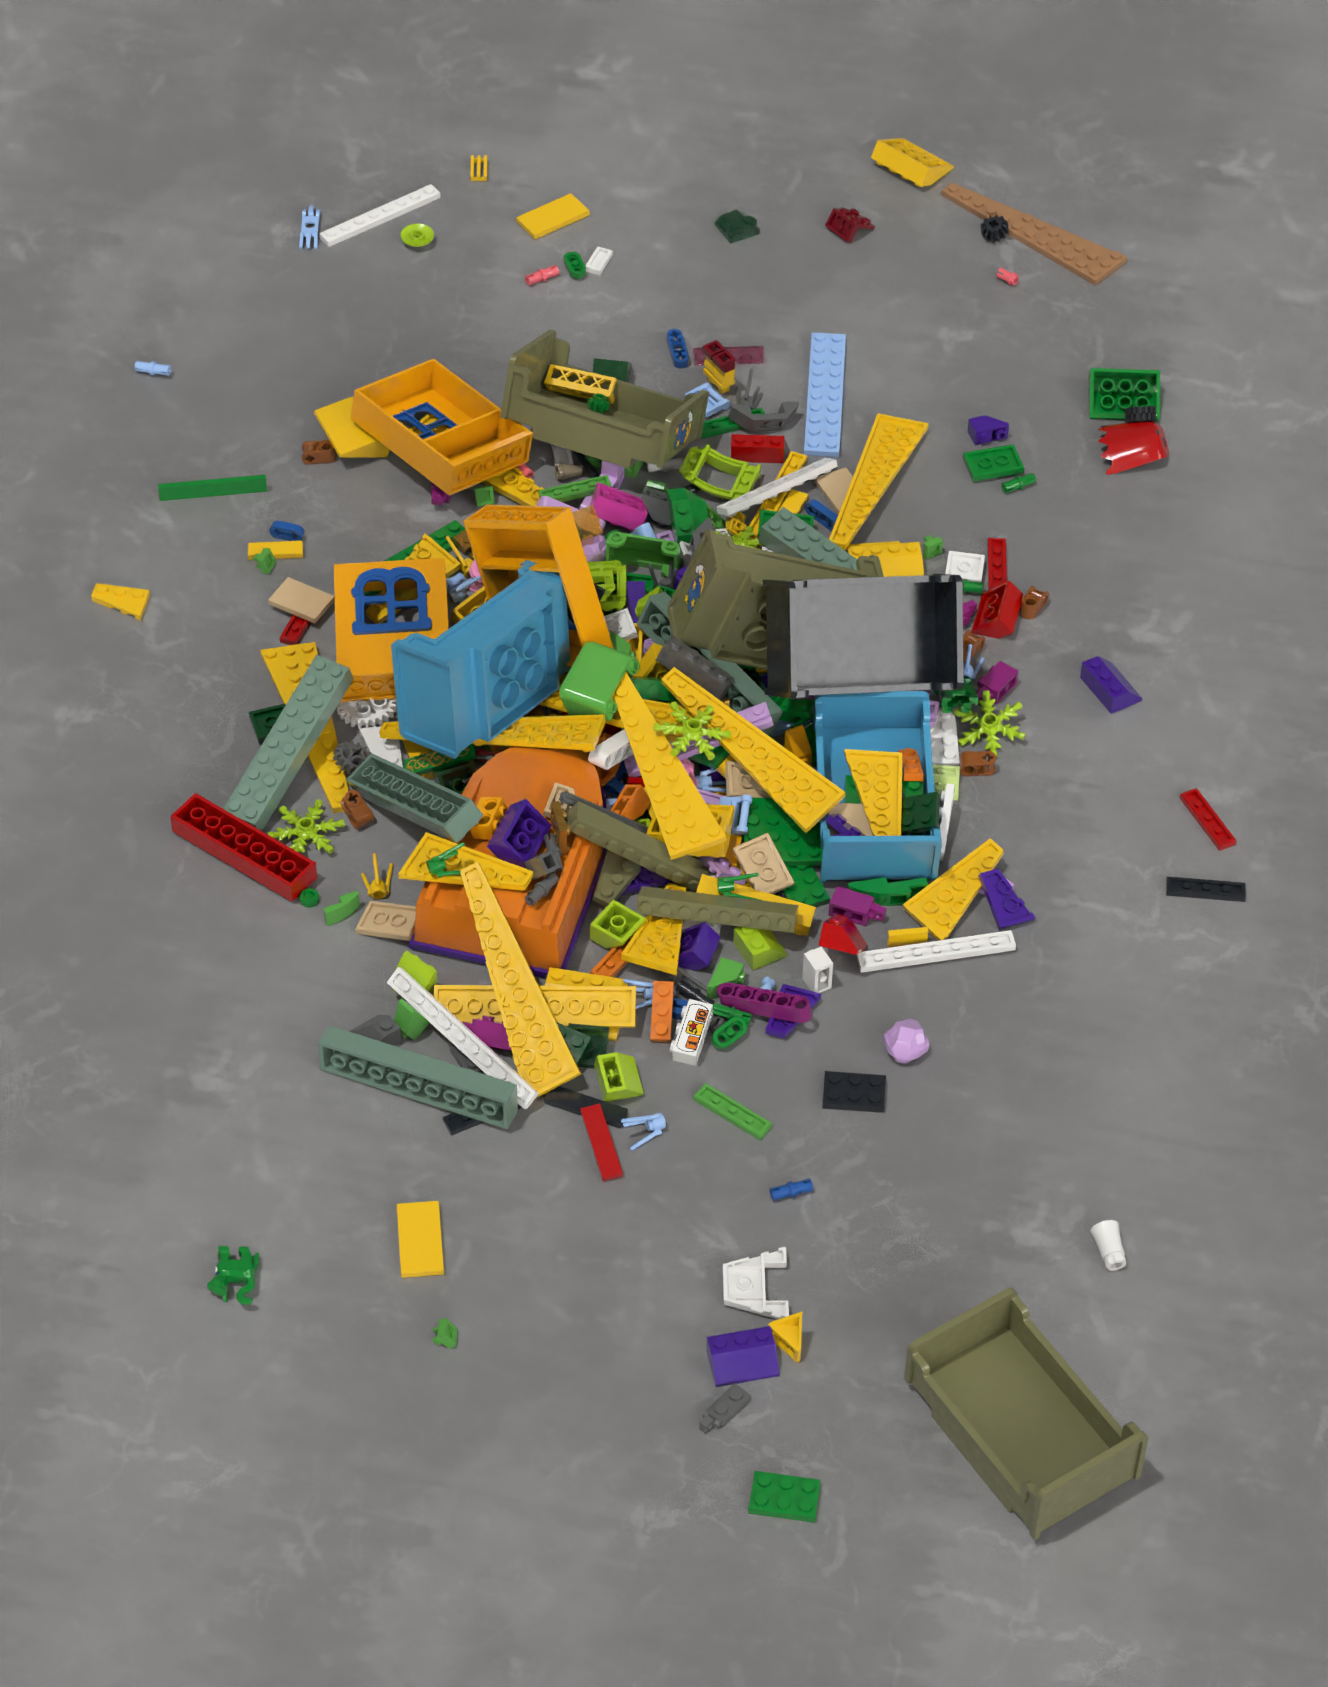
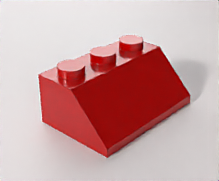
(757, 448)
(998, 611)
(841, 935)

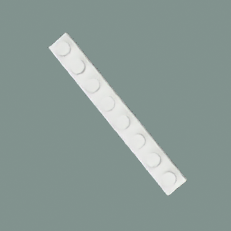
(379, 215)
(773, 488)
(936, 951)

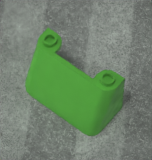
(642, 551)
(595, 679)

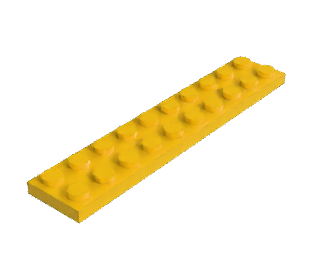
(569, 1004)

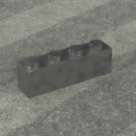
(695, 666)

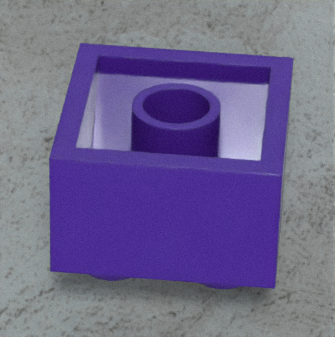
(697, 946)

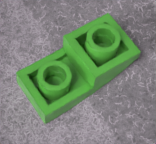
(347, 905)

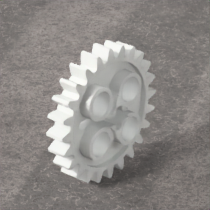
(367, 712)

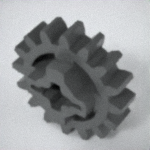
(350, 756)

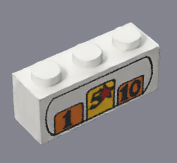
(691, 1032)

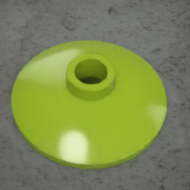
(417, 235)

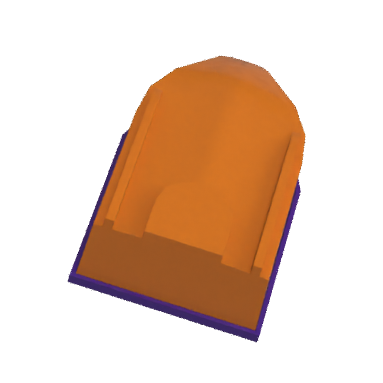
(553, 924)

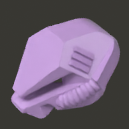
(595, 548)
(906, 1041)

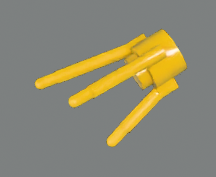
(465, 563)
(378, 888)

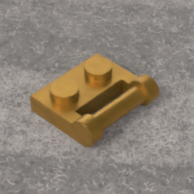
(561, 828)

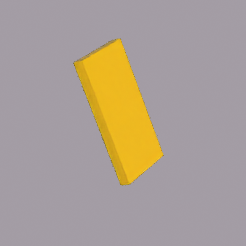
(552, 216)
(420, 1239)

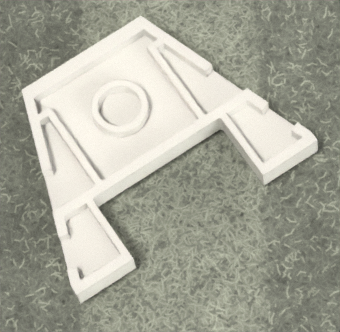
(746, 1284)

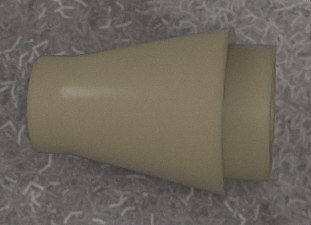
(567, 471)

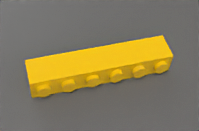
(708, 885)

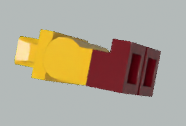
(718, 367)

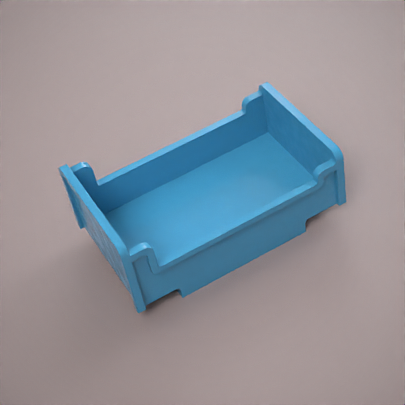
(485, 666)
(874, 724)

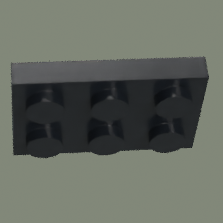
(854, 1091)

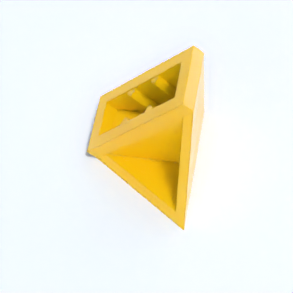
(788, 1334)

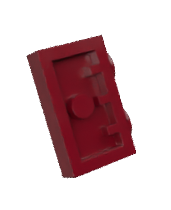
(846, 222)

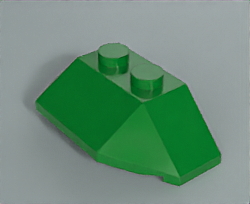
(686, 513)

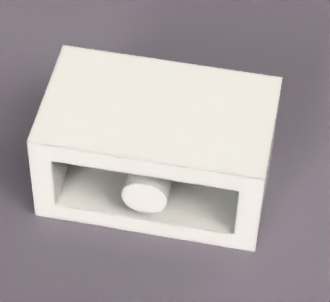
(817, 970)

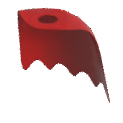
(1133, 445)

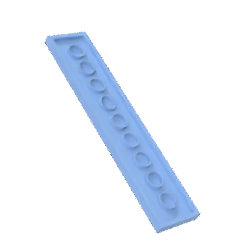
(825, 395)

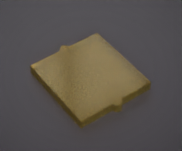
(587, 522)

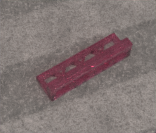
(743, 355)

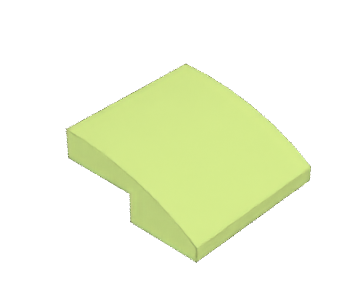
(946, 774)

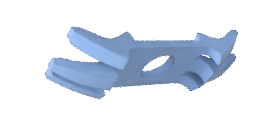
(309, 232)

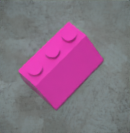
(618, 507)

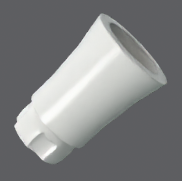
(1109, 1244)

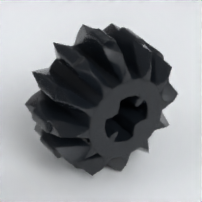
(994, 228)

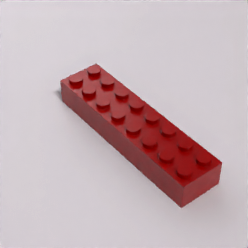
(243, 847)

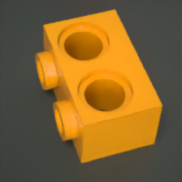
(493, 812)

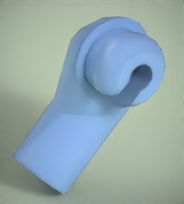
(768, 983)

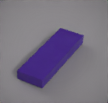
(635, 592)

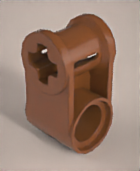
(320, 452)
(1033, 602)
(976, 641)
(975, 763)
(357, 811)

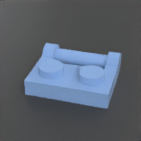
(712, 406)
(745, 801)

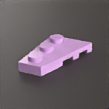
(721, 868)

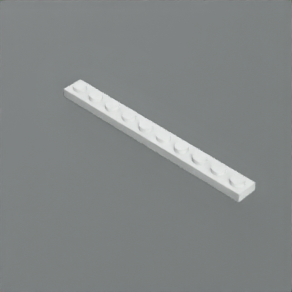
(460, 1034)

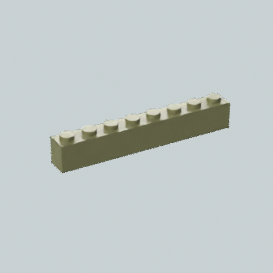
(634, 845)
(717, 909)

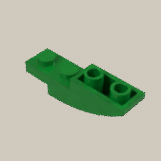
(793, 708)
(889, 893)

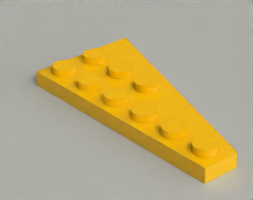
(424, 550)
(879, 787)
(498, 872)
(949, 896)
(656, 942)

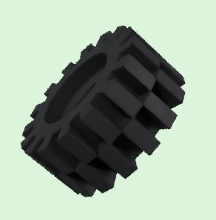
(1140, 413)

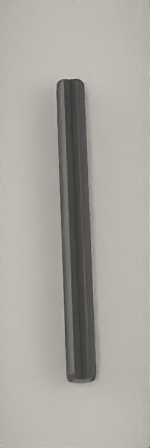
(571, 799)

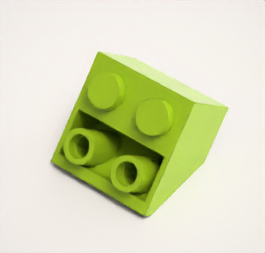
(419, 970)
(617, 1076)

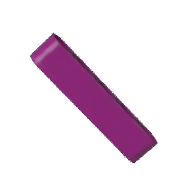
(765, 1002)

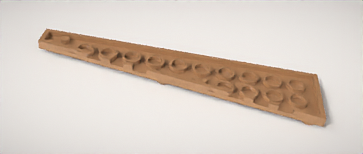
(1068, 250)

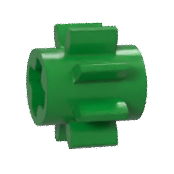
(598, 403)

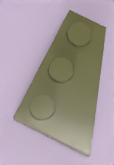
(614, 878)

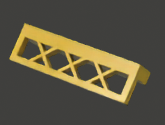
(574, 388)

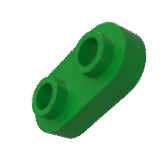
(574, 265)
(728, 1034)

